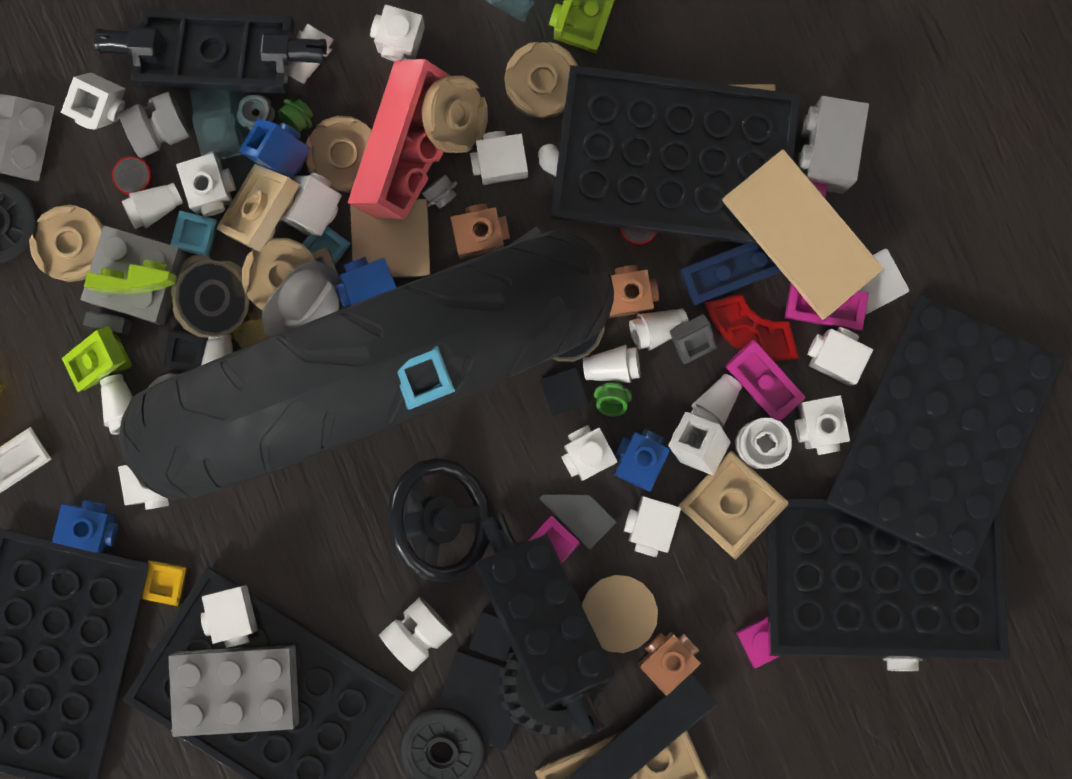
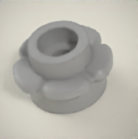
(251, 103)
(440, 192)

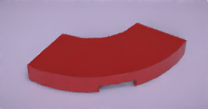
(740, 325)

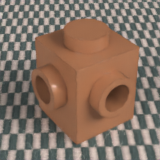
(479, 231)
(633, 292)
(669, 660)

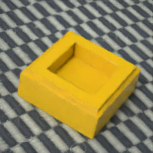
(165, 583)

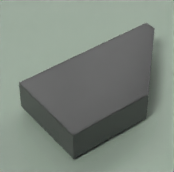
(581, 516)

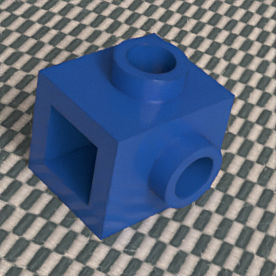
(275, 147)
(364, 281)
(641, 459)
(86, 527)

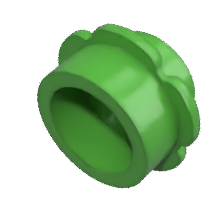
(296, 114)
(612, 398)

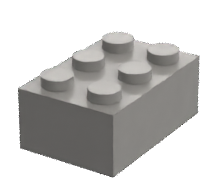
(233, 690)

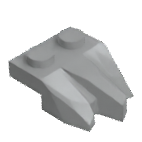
(23, 136)

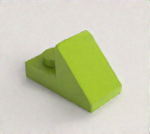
(96, 358)

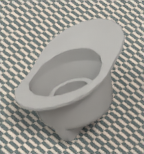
(301, 298)

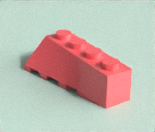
(398, 145)

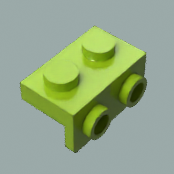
(581, 22)

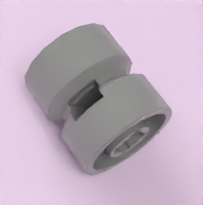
(154, 124)

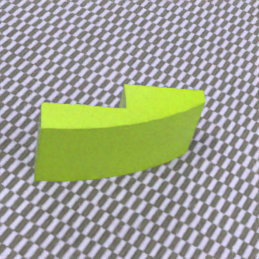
(140, 279)

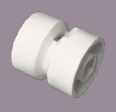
(763, 443)
(415, 634)

